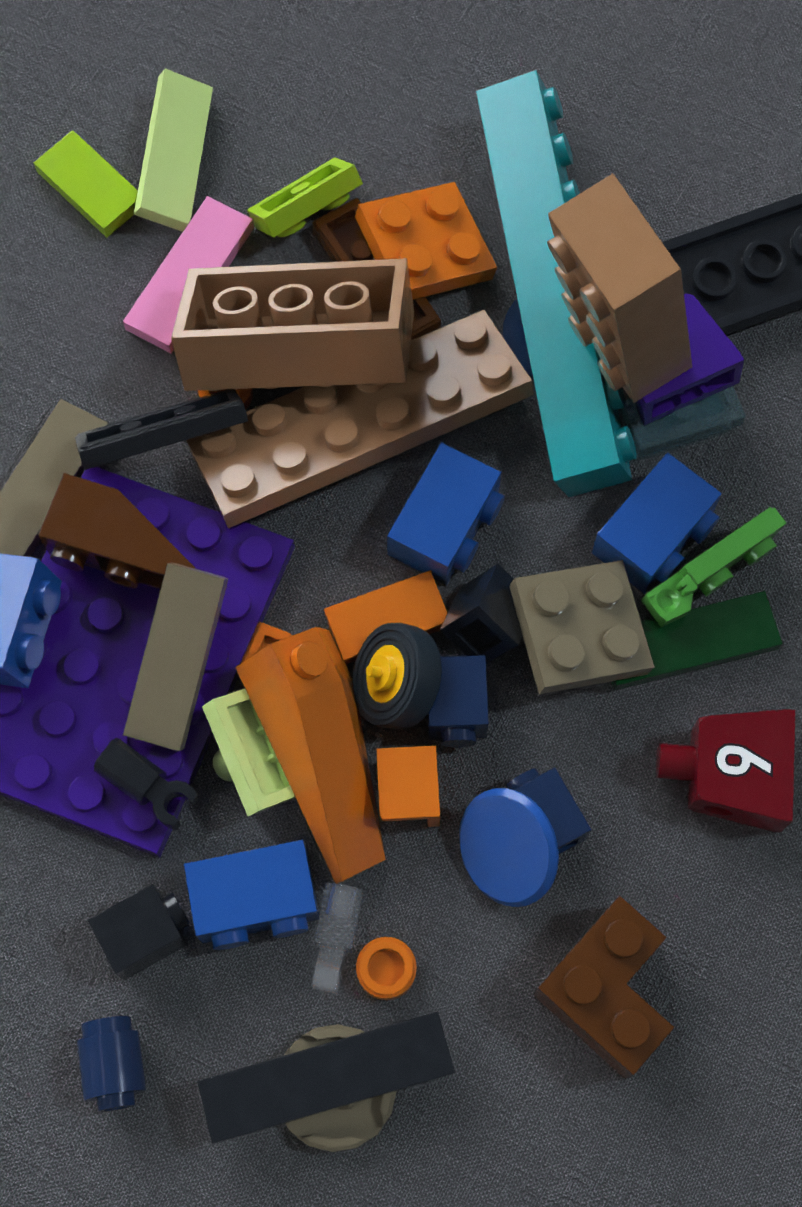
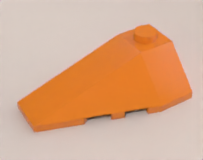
(318, 738)

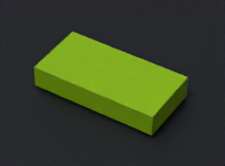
(88, 183)

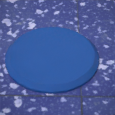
(508, 847)

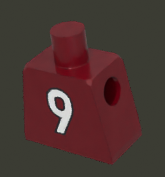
(737, 767)

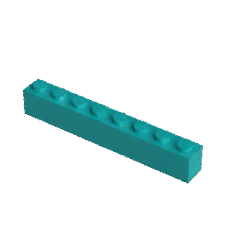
(530, 181)

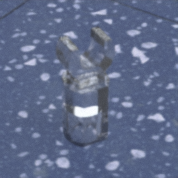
(335, 934)

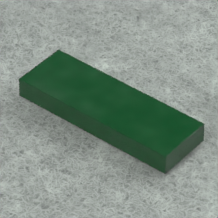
(709, 638)

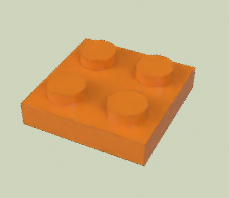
(434, 235)

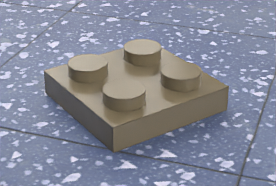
(581, 626)

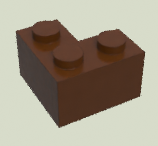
(593, 995)

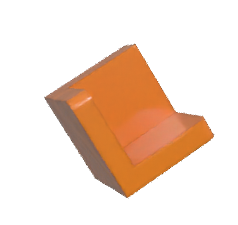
(408, 784)

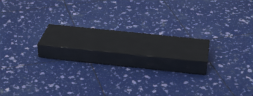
(325, 1077)

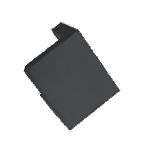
(484, 616)

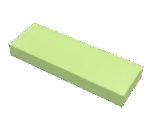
(173, 150)

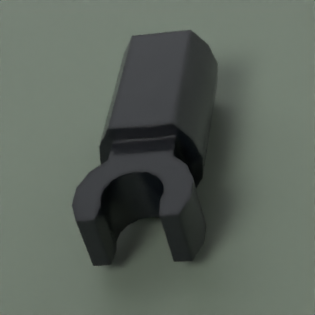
(142, 780)

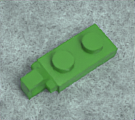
(711, 568)

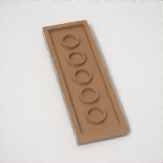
(342, 429)

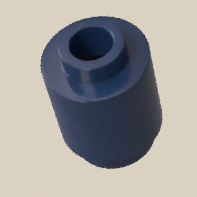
(111, 1063)

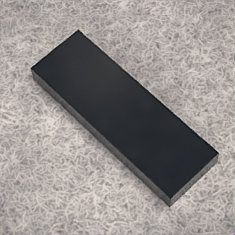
(160, 428)

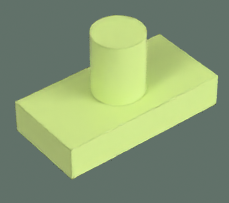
(246, 753)

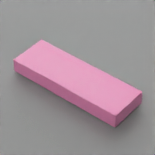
(207, 242)

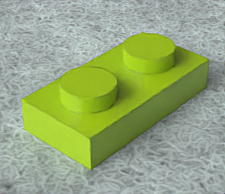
(319, 189)

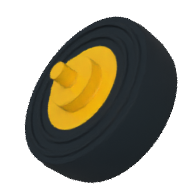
(397, 676)

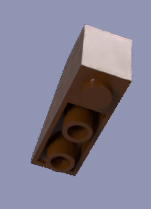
(106, 532)

